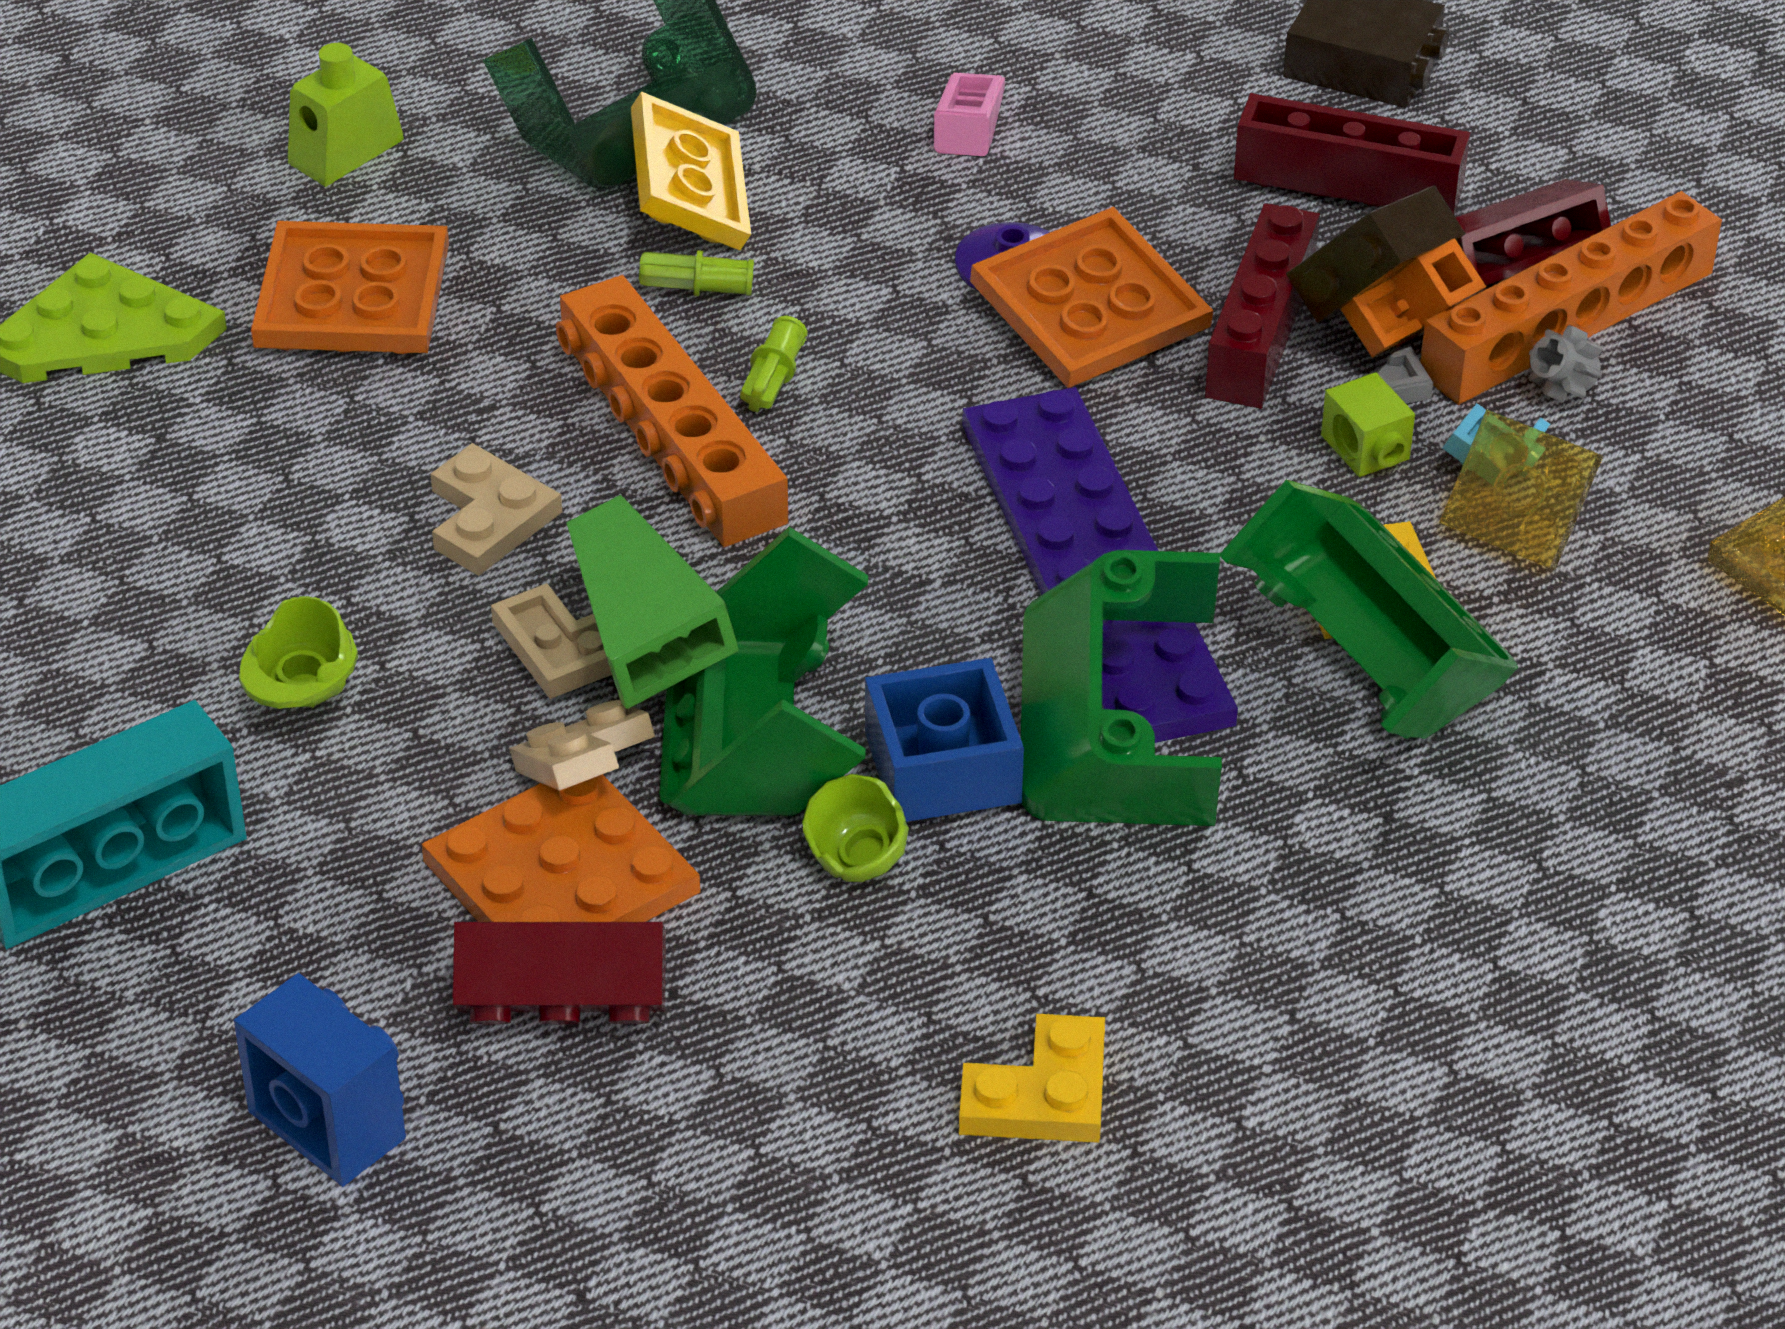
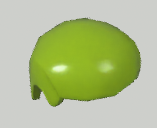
(855, 828)

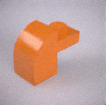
(1400, 305)

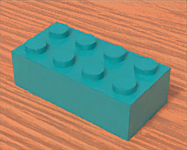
(114, 819)

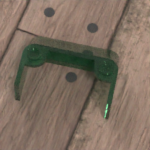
(690, 66)

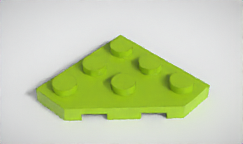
(101, 320)

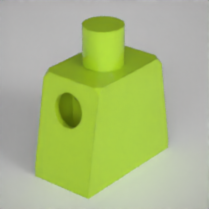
(340, 116)

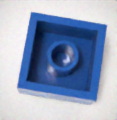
(944, 739)
(321, 1078)

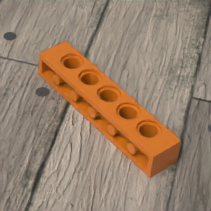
(1581, 287)
(673, 411)

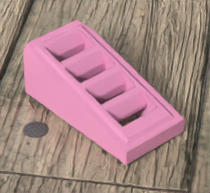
(968, 114)

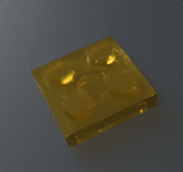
(1521, 489)

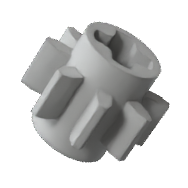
(1565, 363)

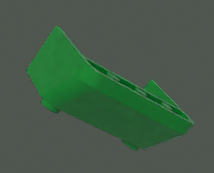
(1375, 603)
(734, 727)
(1096, 760)

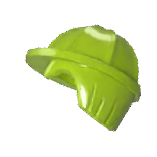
(299, 656)

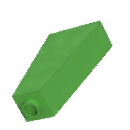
(647, 603)

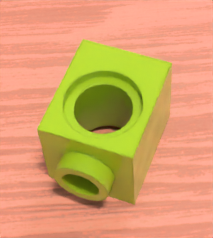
(1367, 424)

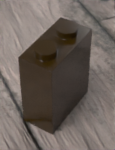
(1367, 46)
(1373, 251)

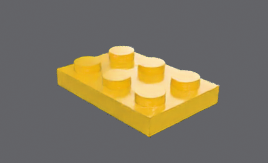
(690, 172)

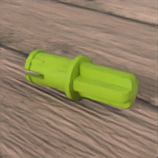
(696, 273)
(773, 363)

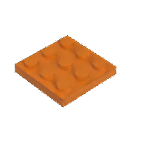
(351, 287)
(1091, 296)
(562, 859)

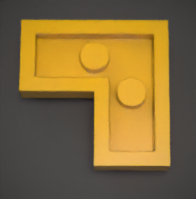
(1043, 1101)

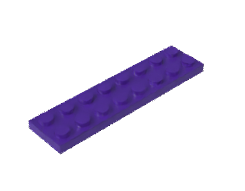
(1067, 512)

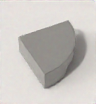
(1407, 376)

